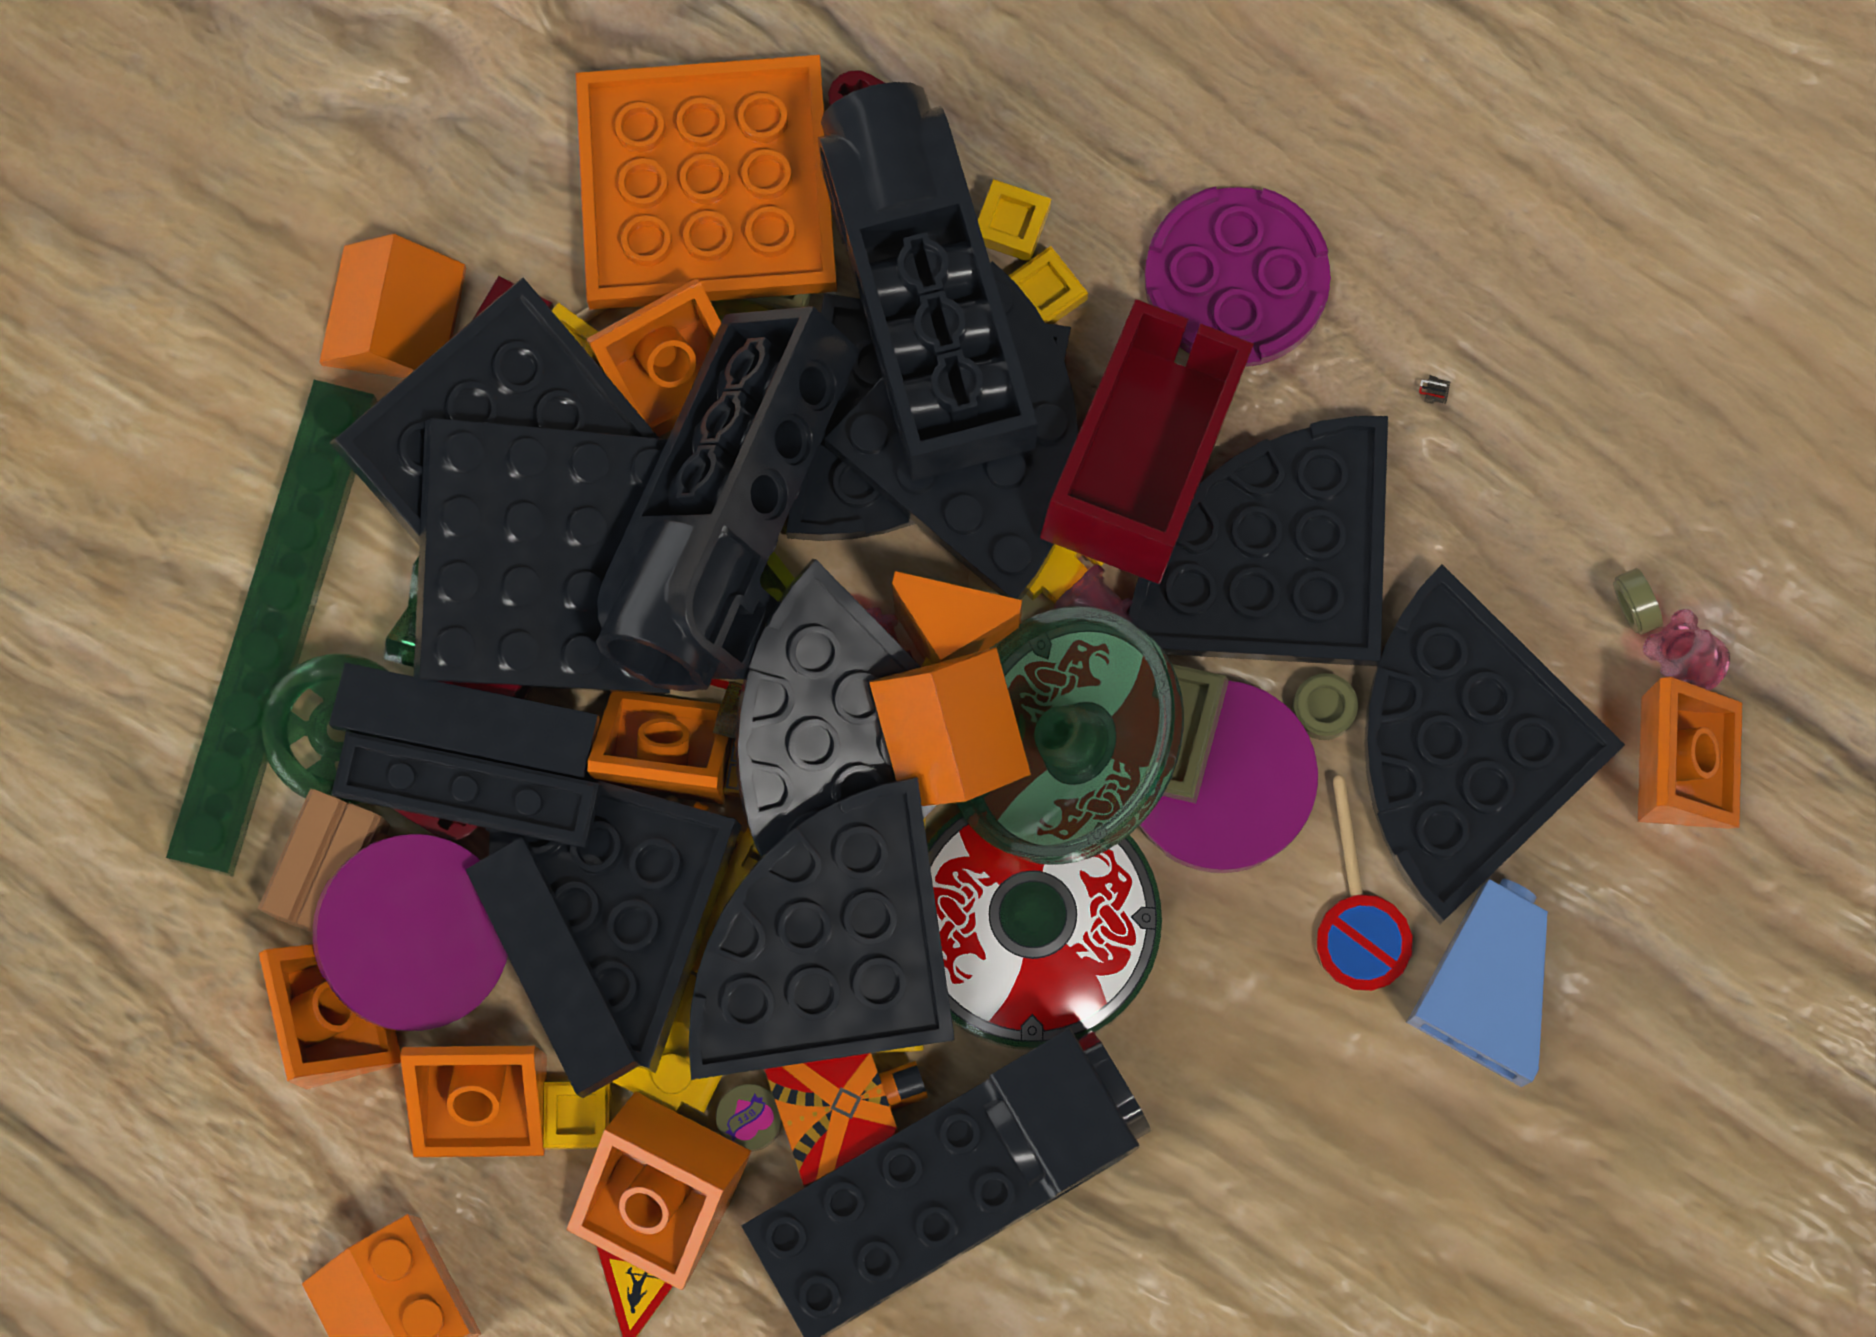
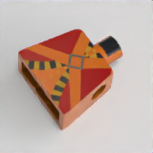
(840, 1108)

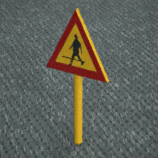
(633, 1293)

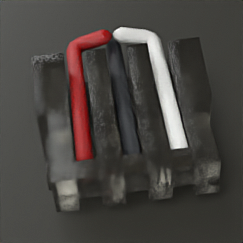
(1436, 390)

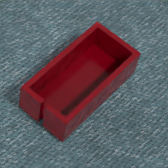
(1145, 443)

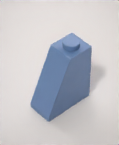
(1491, 984)

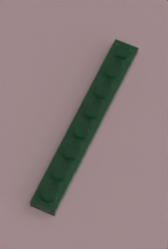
(269, 633)

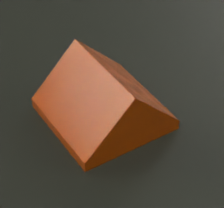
(391, 306)
(658, 352)
(951, 618)
(952, 727)
(661, 747)
(1689, 756)
(314, 1029)
(475, 1100)

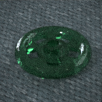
(284, 728)

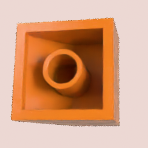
(657, 1189)
(390, 1288)

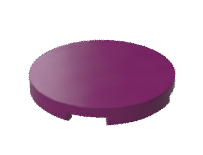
(1241, 267)
(1252, 791)
(407, 934)

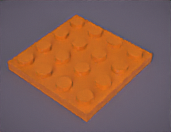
(704, 181)

